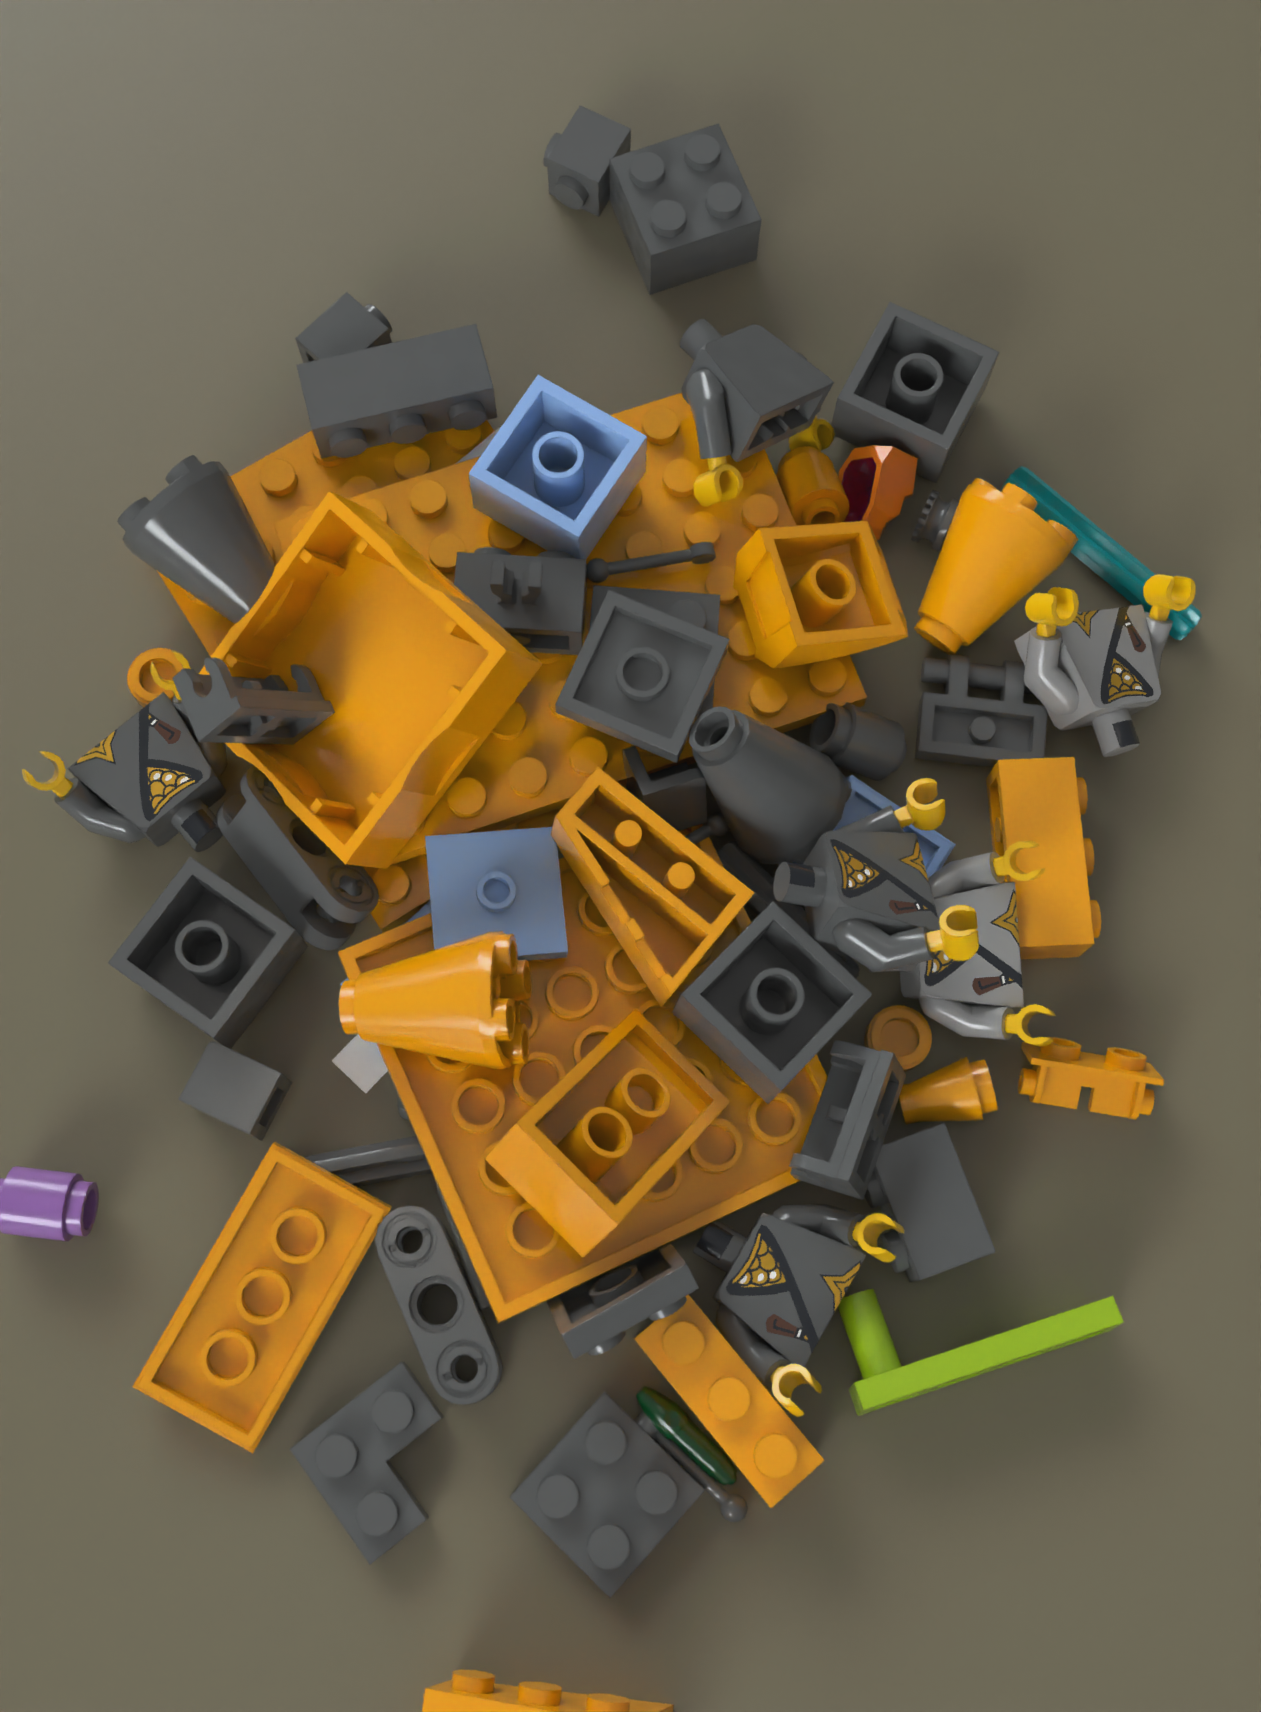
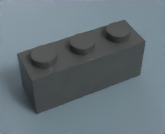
(398, 392)

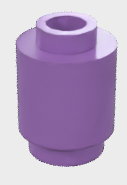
(47, 1204)

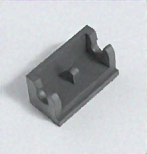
(250, 708)
(850, 1120)

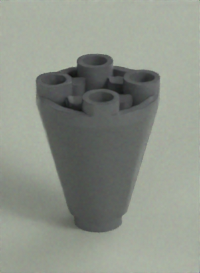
(201, 538)
(767, 785)

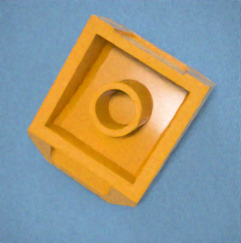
(817, 593)

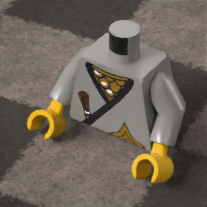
(1100, 662)
(979, 993)

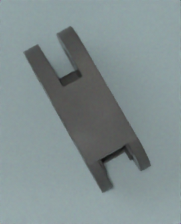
(295, 865)
(412, 1278)

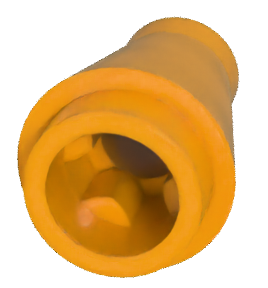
(950, 1094)

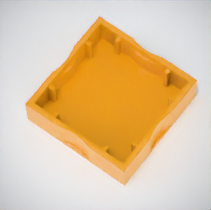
(401, 660)

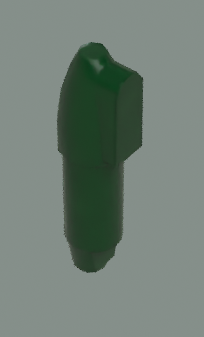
(676, 1425)

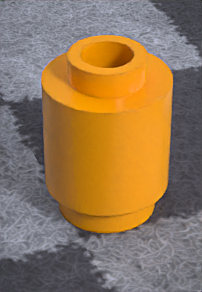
(812, 487)

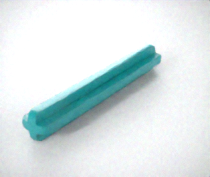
(1100, 550)

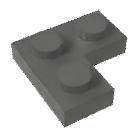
(352, 1466)

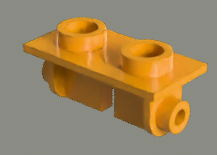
(1114, 1078)

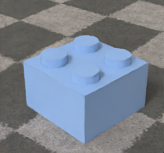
(558, 470)

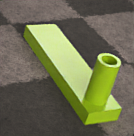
(889, 1382)

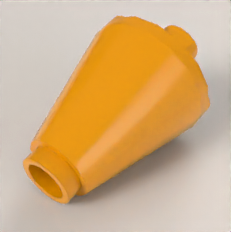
(988, 563)
(446, 1002)

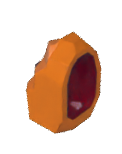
(877, 484)

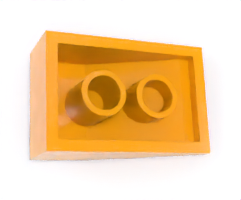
(607, 1132)

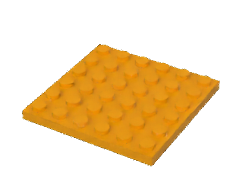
(572, 1007)

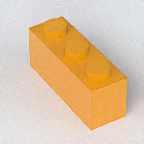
(1044, 805)
(729, 1401)

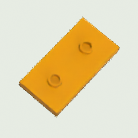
(262, 1297)

